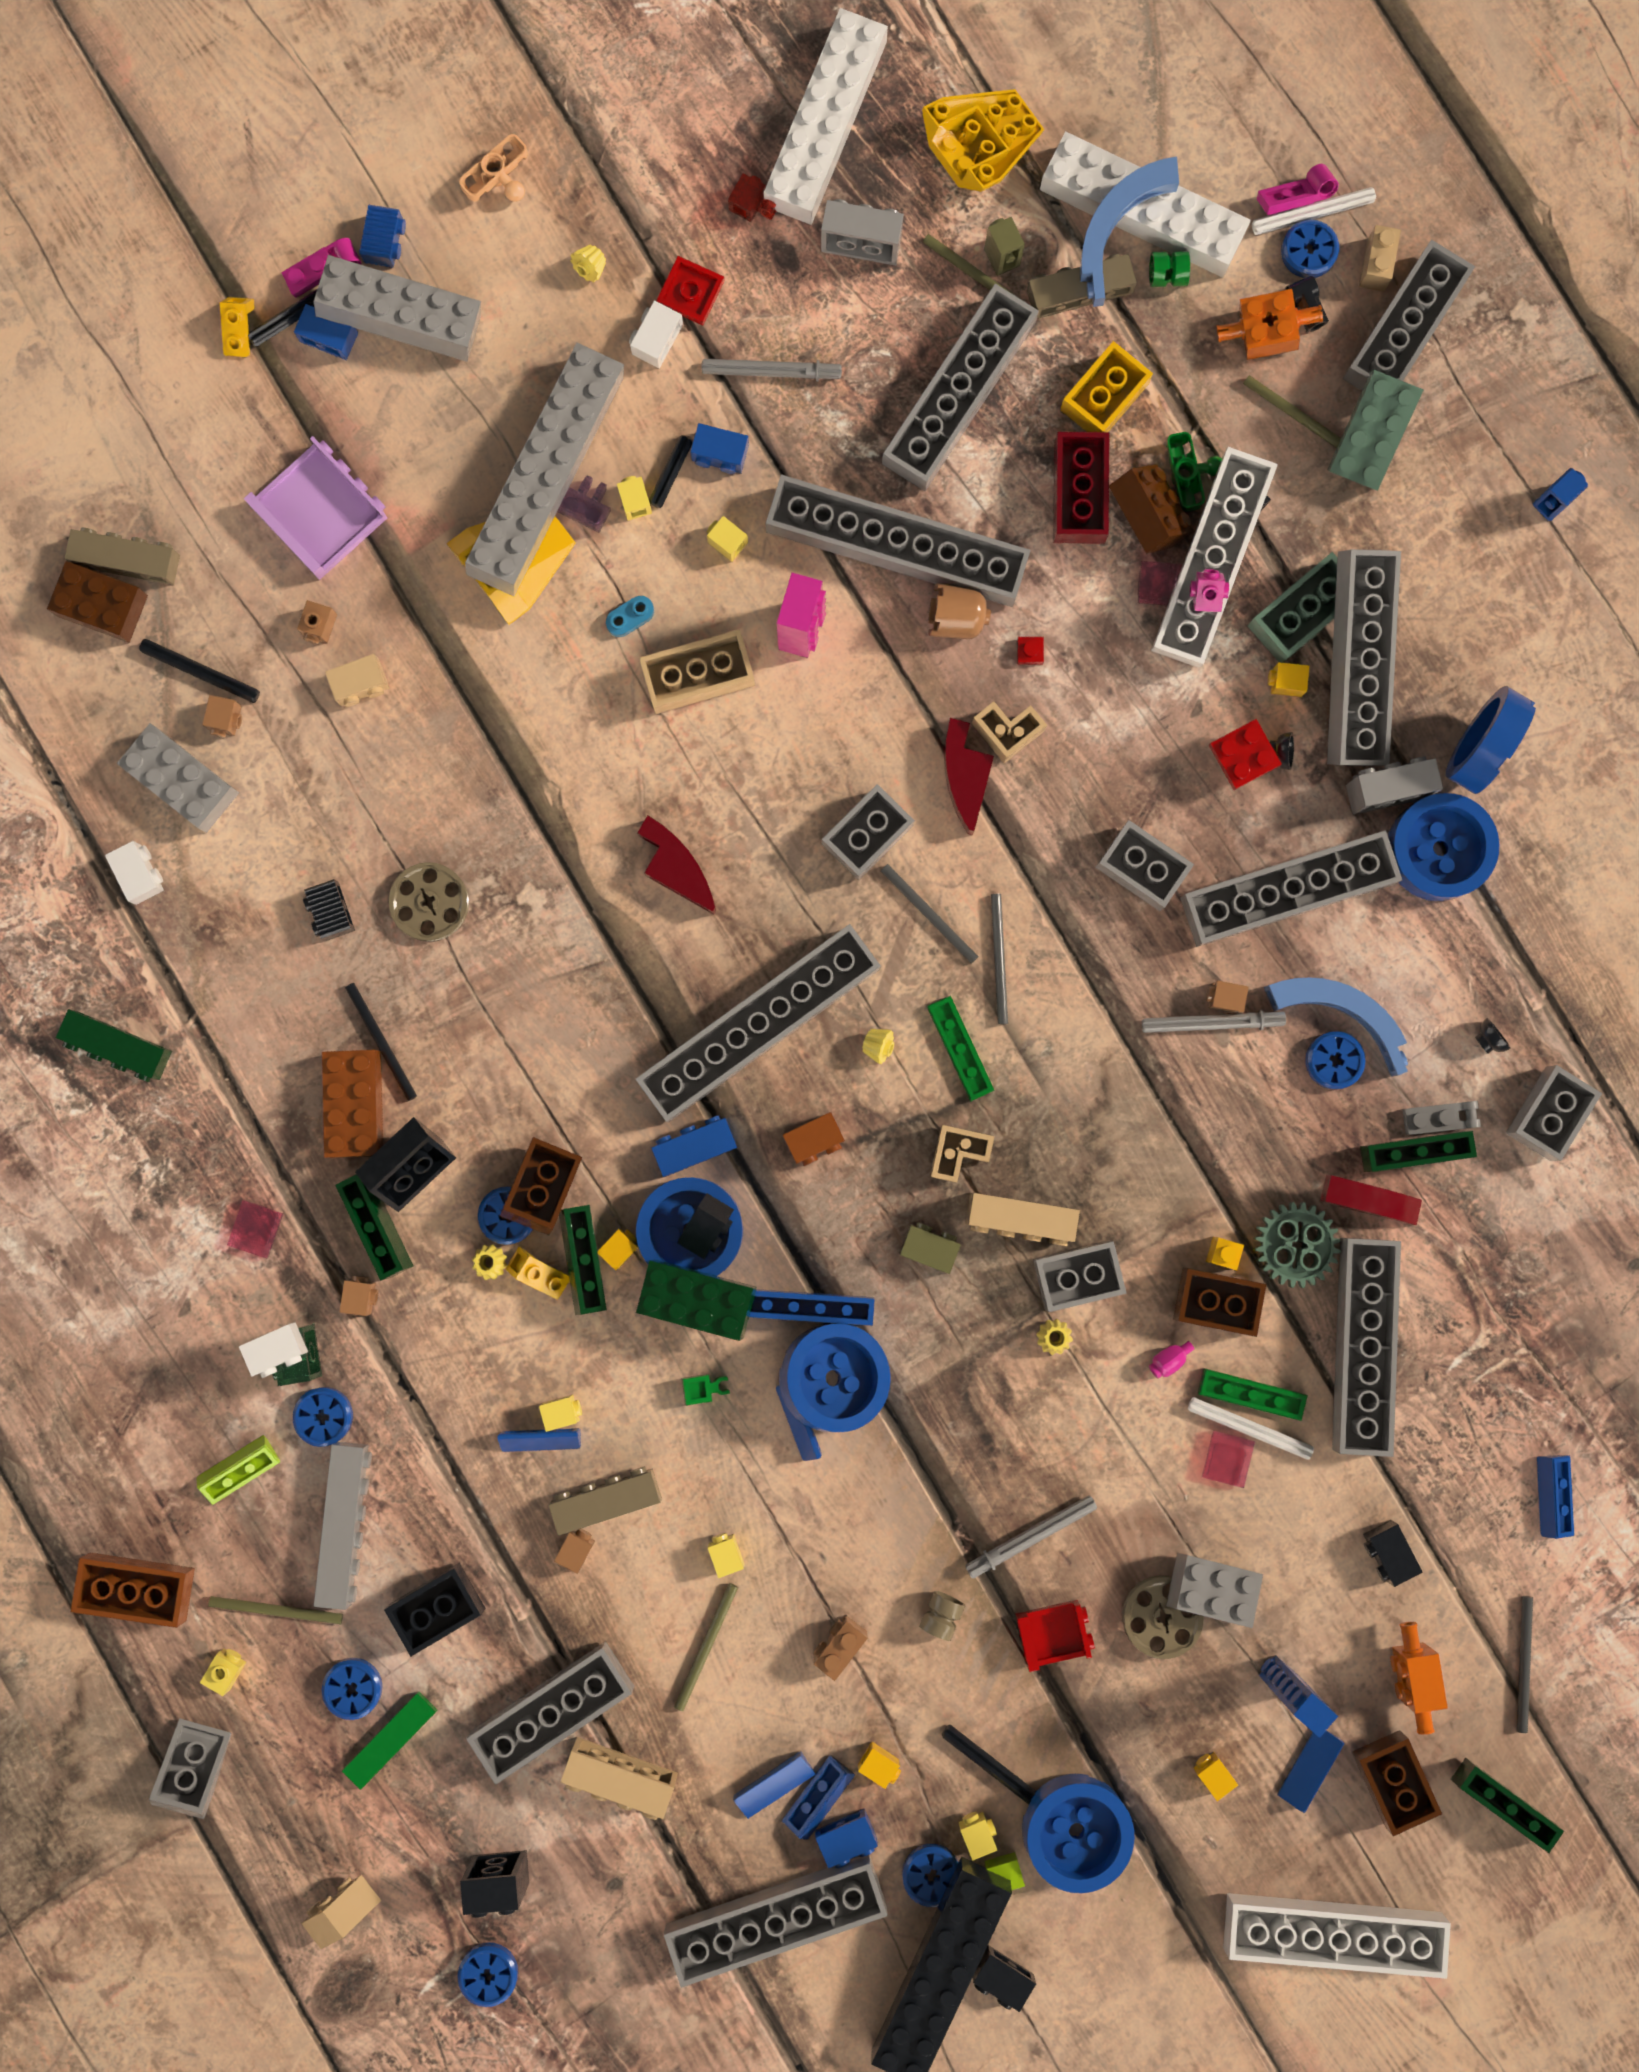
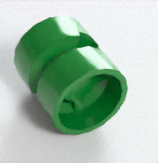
(1178, 267)

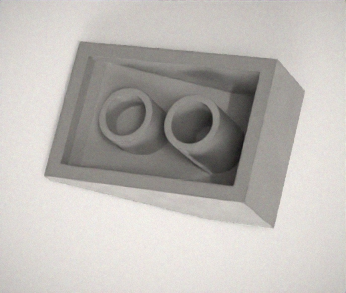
(190, 1769)

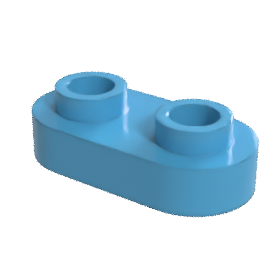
(631, 618)

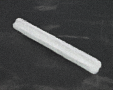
(1314, 211)
(1250, 1428)

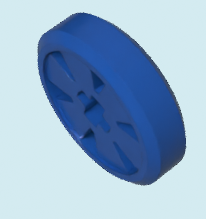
(1295, 253)
(1349, 1052)
(493, 1226)
(310, 1428)
(368, 1687)
(921, 1861)
(475, 1986)

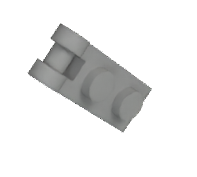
(1440, 1118)

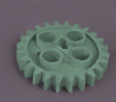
(1321, 1248)

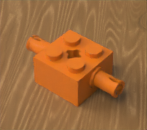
(1271, 308)
(1418, 1677)

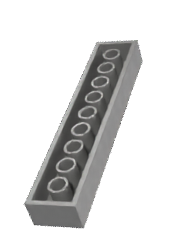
(544, 470)
(896, 540)
(758, 1023)

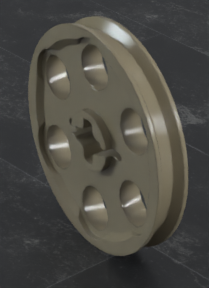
(417, 898)
(1154, 1627)

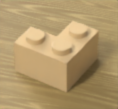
(1008, 736)
(955, 1145)
(337, 1916)

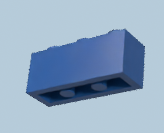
(694, 1146)

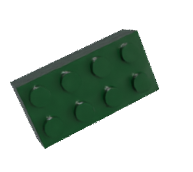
(696, 1300)

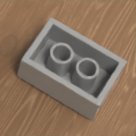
(861, 232)
(1394, 785)
(868, 832)
(1144, 865)
(1553, 1113)
(1079, 1276)
(1214, 1590)

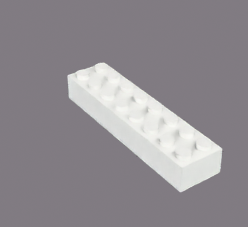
(826, 115)
(1172, 221)
(1217, 545)
(1336, 1935)

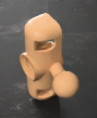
(488, 180)

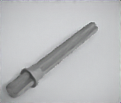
(772, 369)
(1213, 1022)
(1030, 1537)

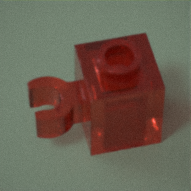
(749, 199)

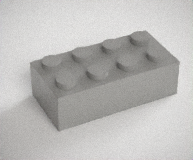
(178, 778)

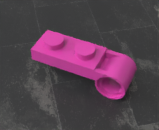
(1317, 186)
(308, 272)

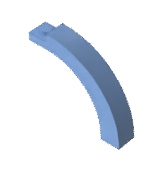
(1142, 184)
(1351, 1002)

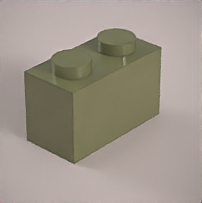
(1004, 245)
(930, 1248)

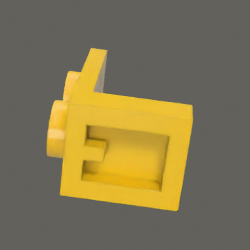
(235, 325)
(537, 1274)

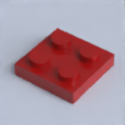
(691, 290)
(1245, 754)

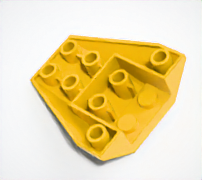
(980, 135)
(546, 562)

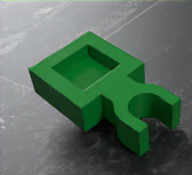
(699, 1388)

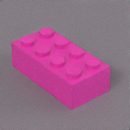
(801, 615)

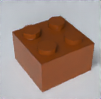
(814, 1138)

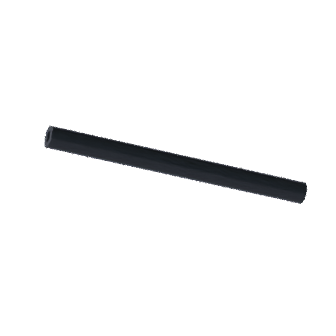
(381, 1041)

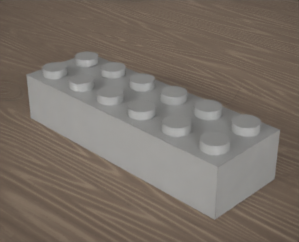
(397, 308)
(1411, 315)
(550, 1712)

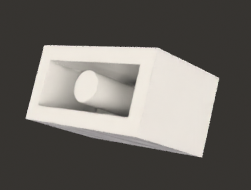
(656, 334)
(135, 872)
(273, 1349)

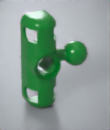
(1191, 485)

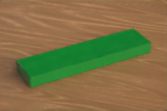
(960, 1048)
(1252, 1394)
(389, 1740)

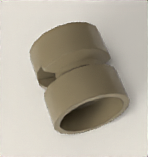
(943, 1612)

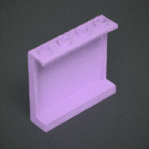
(318, 509)

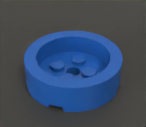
(1490, 739)
(1468, 839)
(664, 1217)
(861, 1381)
(1101, 1848)

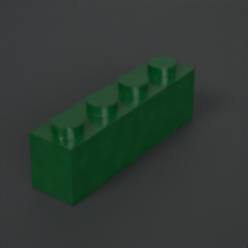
(114, 1045)
(1418, 1151)
(374, 1228)
(582, 1260)
(1507, 1805)

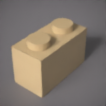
(1380, 258)
(357, 680)

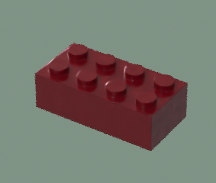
(1081, 487)

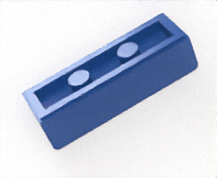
(803, 1434)
(539, 1440)
(1555, 1496)
(1310, 1770)
(773, 1785)
(818, 1798)

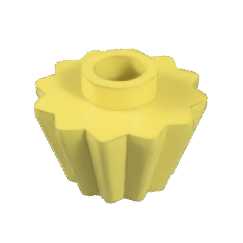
(588, 262)
(878, 1044)
(480, 1262)
(1064, 1337)

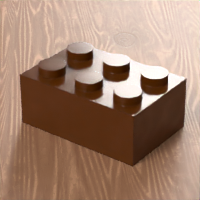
(1151, 508)
(97, 601)
(541, 1186)
(1219, 1302)
(1396, 1783)

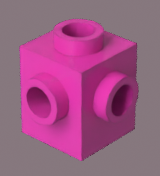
(1209, 590)

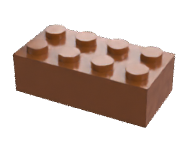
(352, 1103)
(132, 1589)

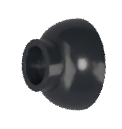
(1284, 749)
(1491, 1038)

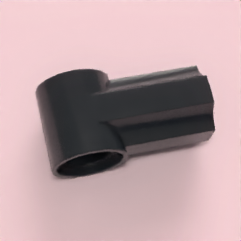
(1306, 296)

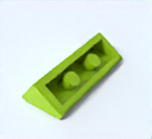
(237, 1470)

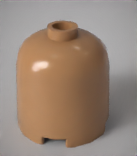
(957, 612)

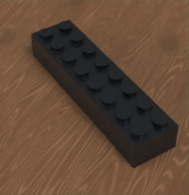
(941, 1969)

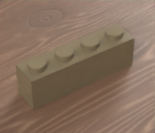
(1065, 292)
(122, 556)
(605, 1501)

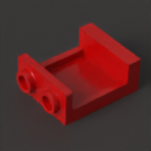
(1054, 1634)

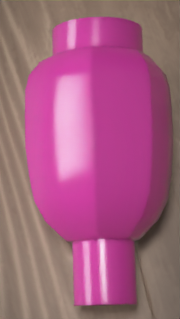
(1170, 1360)

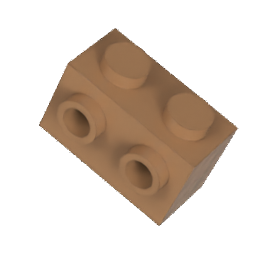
(840, 1647)

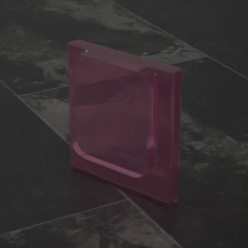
(1157, 582)
(255, 1229)
(1228, 1459)

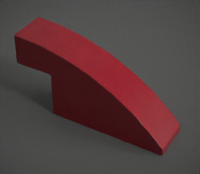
(965, 774)
(675, 866)
(1370, 1199)

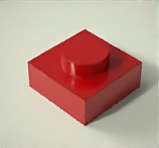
(1030, 650)

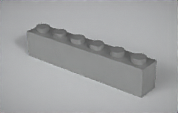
(342, 1525)

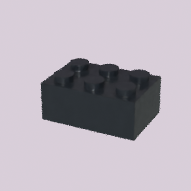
(405, 1164)
(435, 1609)
(494, 1883)

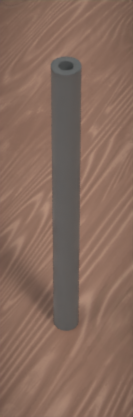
(929, 913)
(999, 959)
(1525, 1664)

